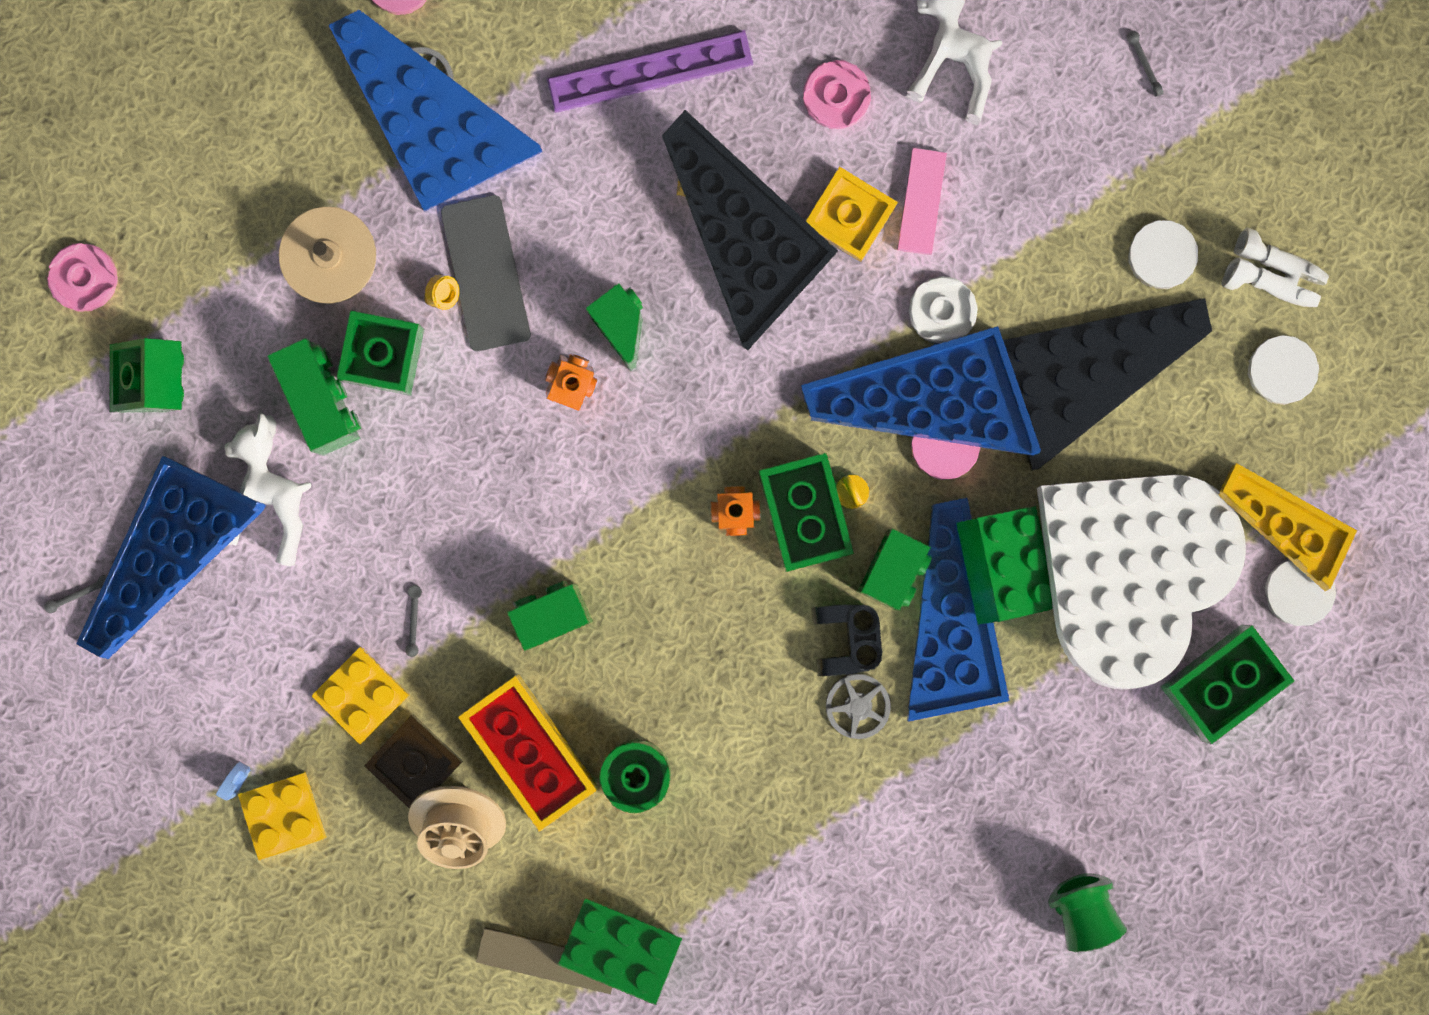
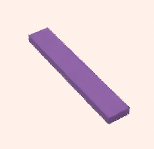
(650, 71)

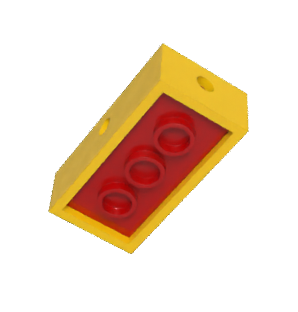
(529, 752)

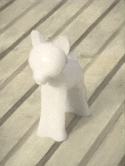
(958, 46)
(254, 446)

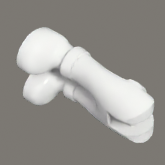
(1285, 288)

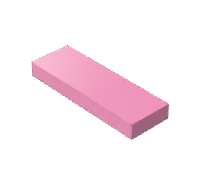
(921, 201)

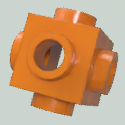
(571, 393)
(735, 525)

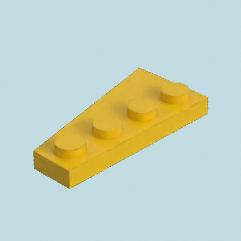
(1296, 528)

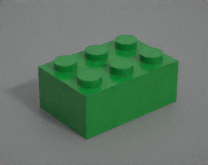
(315, 396)
(805, 512)
(1006, 565)
(1227, 683)
(620, 951)

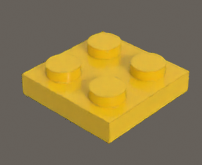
(851, 214)
(360, 695)
(282, 816)

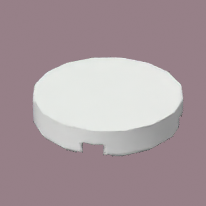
(1163, 254)
(936, 318)
(1283, 370)
(1296, 597)

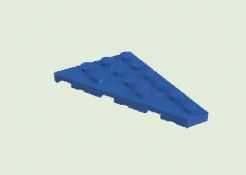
(431, 122)
(940, 393)
(171, 539)

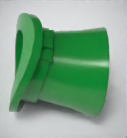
(1087, 912)

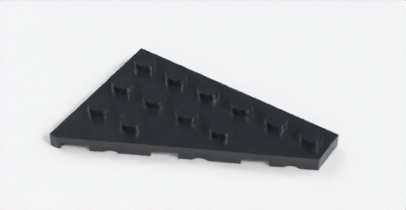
(751, 235)
(1090, 368)

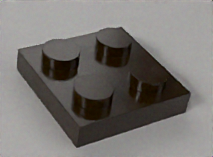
(413, 761)

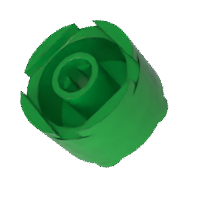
(618, 785)

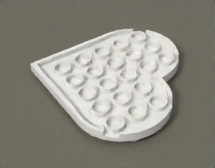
(1132, 568)

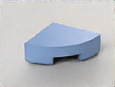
(233, 782)

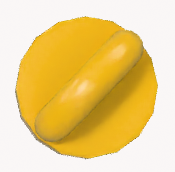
(441, 292)
(852, 491)

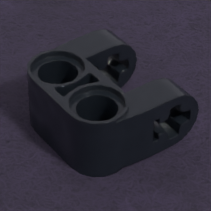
(856, 638)

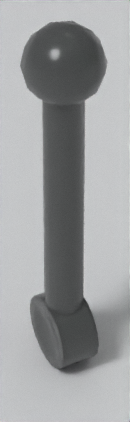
(1133, 38)
(414, 592)
(51, 606)

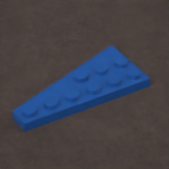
(954, 657)

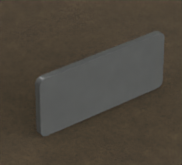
(486, 273)

